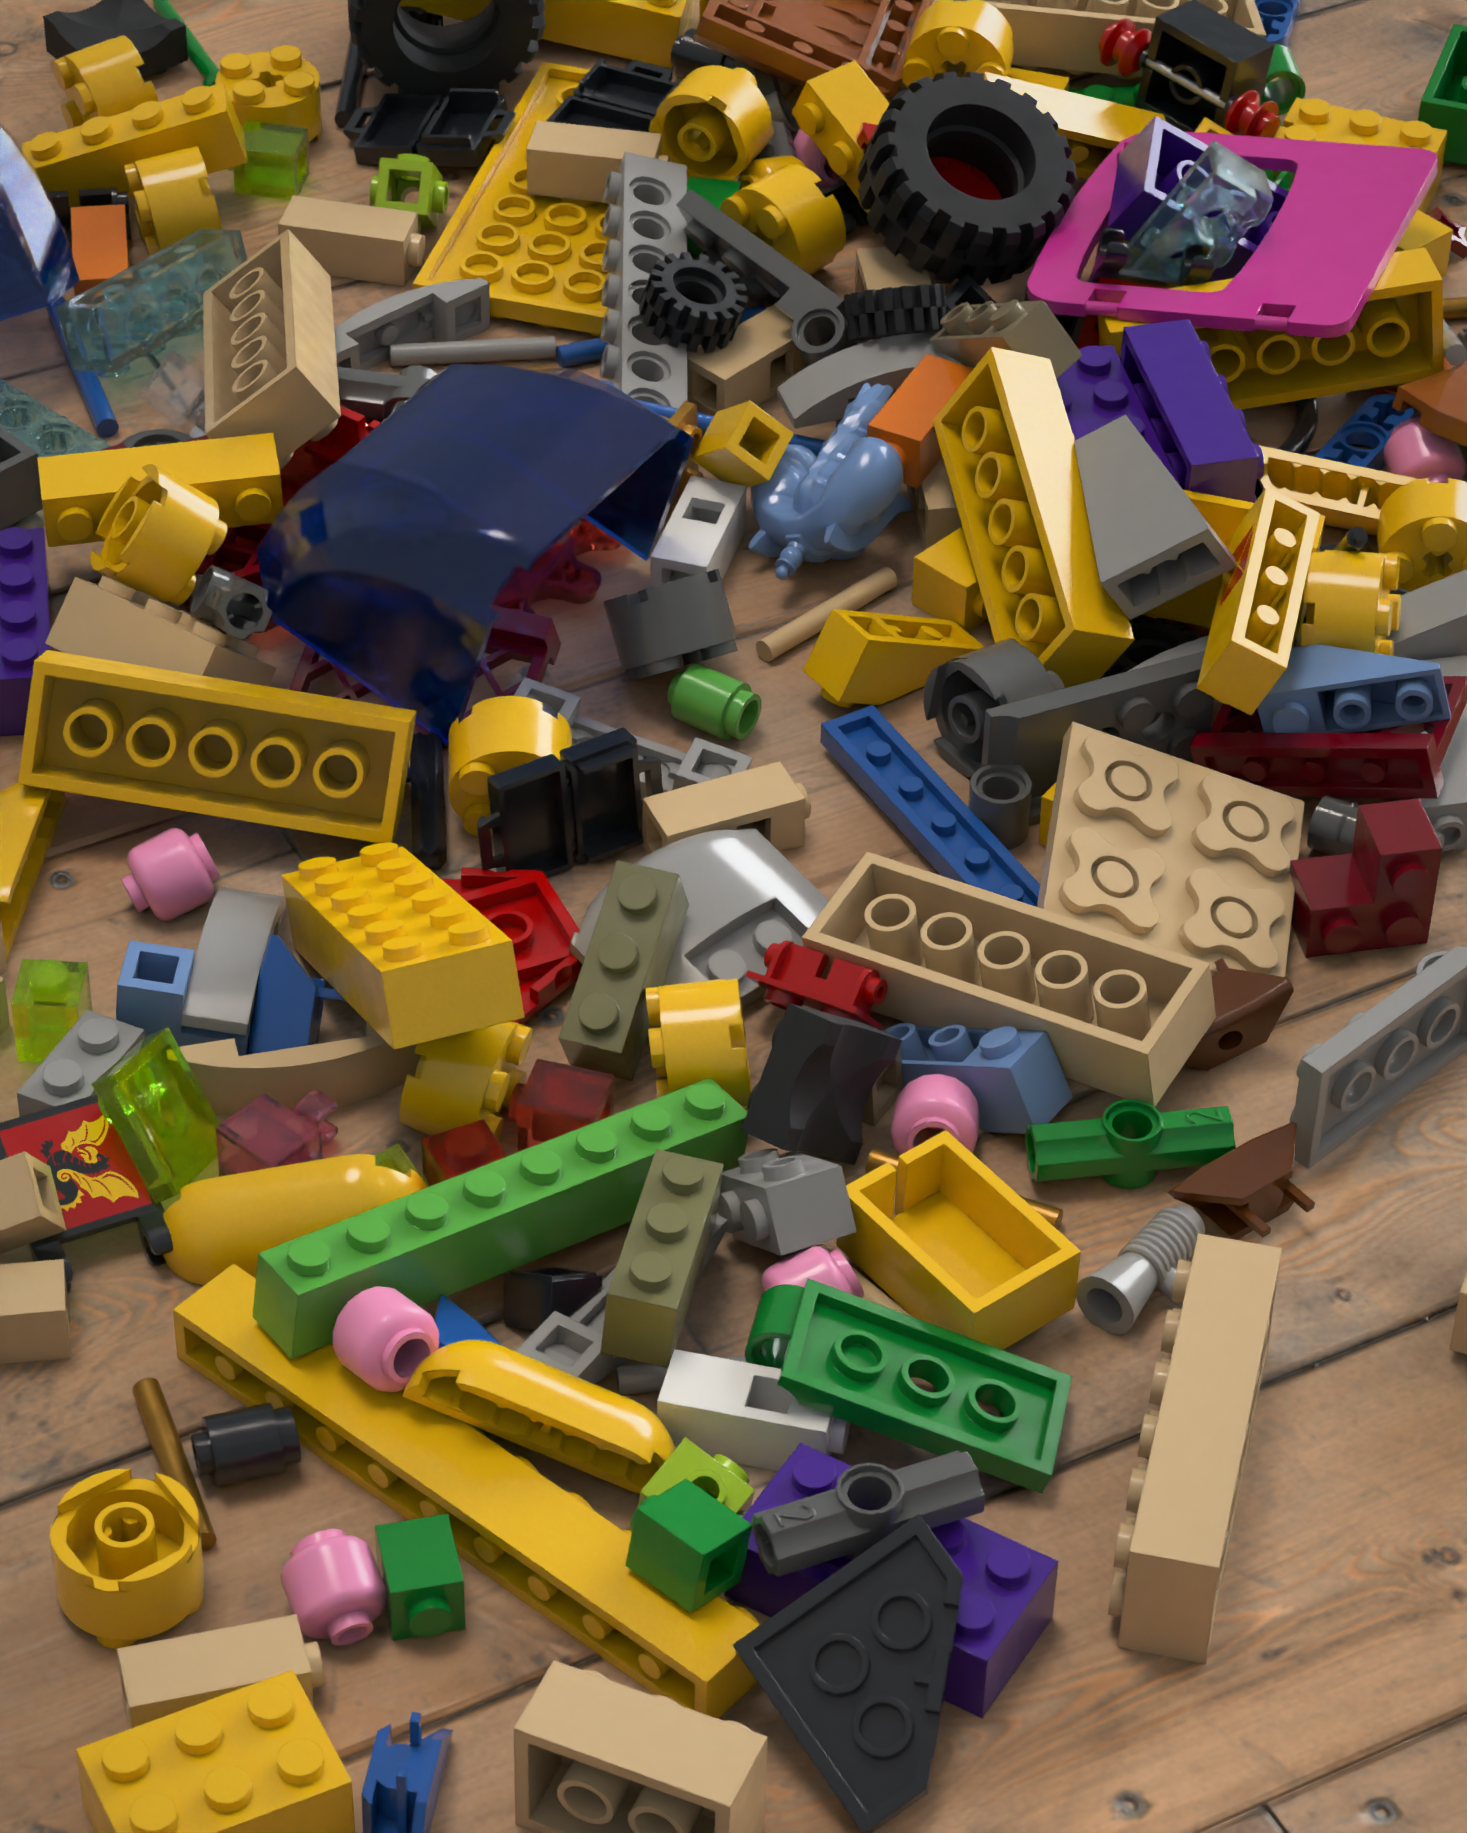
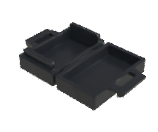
(617, 96)
(444, 129)
(568, 807)

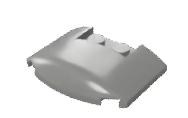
(739, 905)

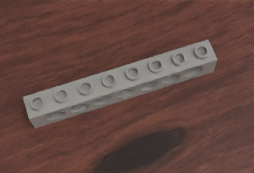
(641, 230)

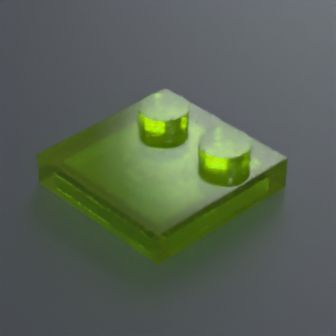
(159, 1114)

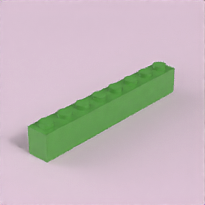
(490, 1215)

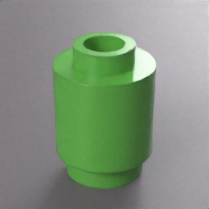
(714, 702)

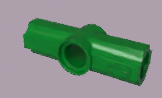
(1128, 1143)

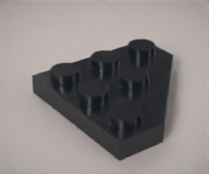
(867, 1670)

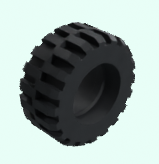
(440, 58)
(989, 130)

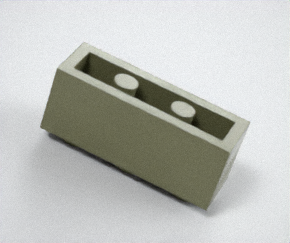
(624, 957)
(661, 1258)

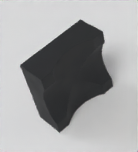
(156, 38)
(818, 1083)

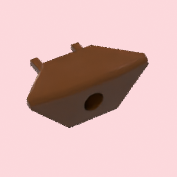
(1245, 1014)
(1247, 1184)

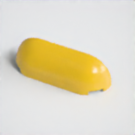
(1339, 491)
(26, 831)
(252, 1211)
(543, 1410)

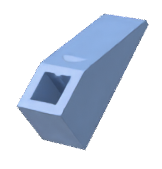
(1352, 692)
(1005, 1068)

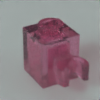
(273, 1136)

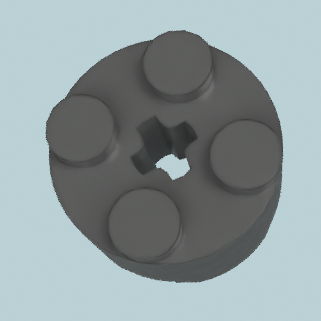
(670, 621)
(978, 681)

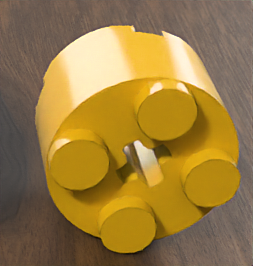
(959, 39)
(102, 81)
(274, 88)
(714, 122)
(171, 197)
(791, 216)
(1426, 529)
(158, 535)
(1352, 600)
(495, 739)
(699, 1036)
(465, 1079)
(127, 1556)

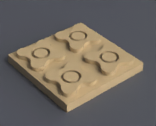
(1171, 853)

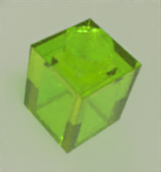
(275, 161)
(47, 1004)

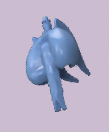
(831, 501)

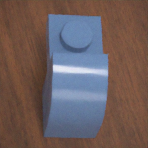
(155, 990)

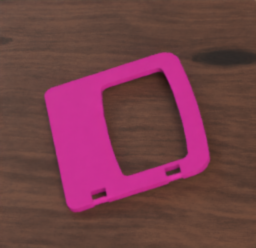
(1311, 265)

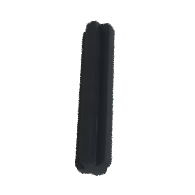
(428, 800)

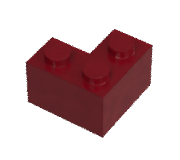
(1377, 892)

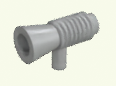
(1146, 1264)

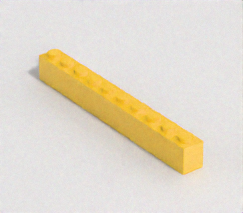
(500, 1509)

